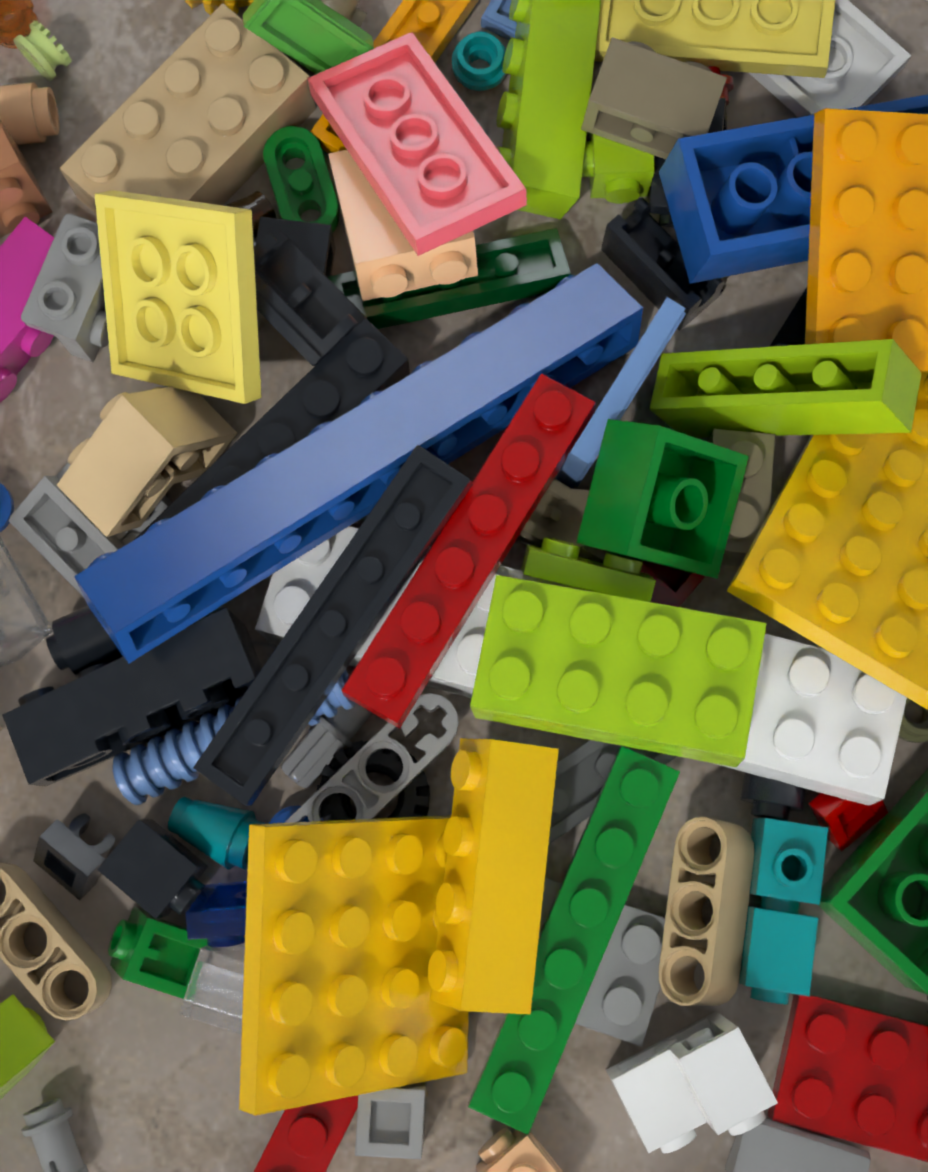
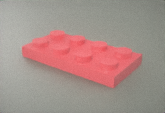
(417, 143)

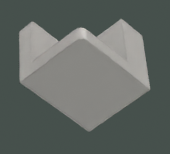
(392, 1122)

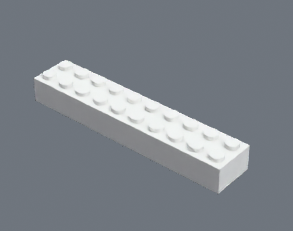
(811, 716)

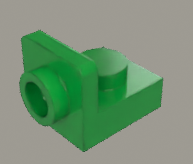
(154, 953)

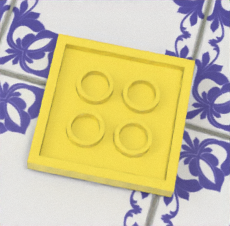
(180, 293)

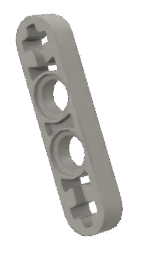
(353, 777)

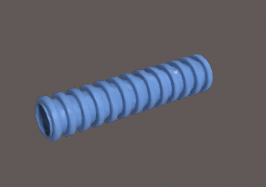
(173, 758)

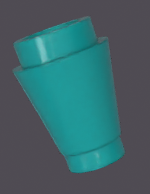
(214, 830)

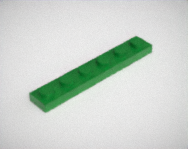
(575, 938)

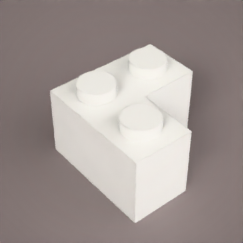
(693, 1080)

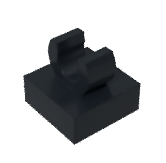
(69, 858)

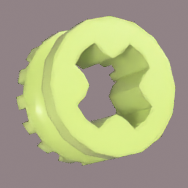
(41, 51)

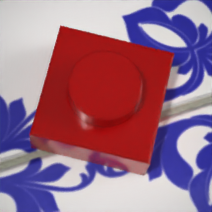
(845, 818)

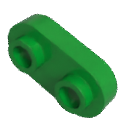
(302, 187)

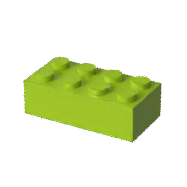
(618, 670)

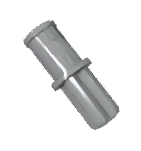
(321, 743)

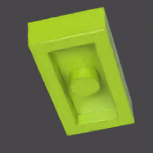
(561, 563)

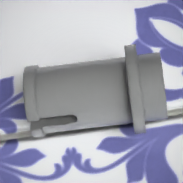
(53, 1137)

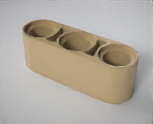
(685, 935)
(63, 952)

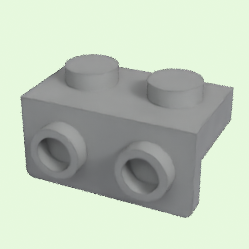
(70, 290)

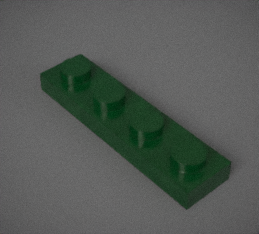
(506, 272)

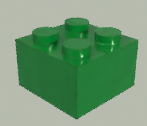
(662, 497)

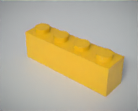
(493, 876)

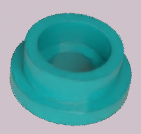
(479, 47)

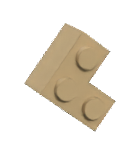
(140, 452)

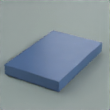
(622, 391)

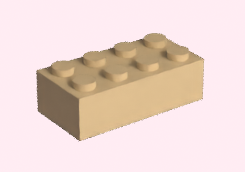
(196, 120)

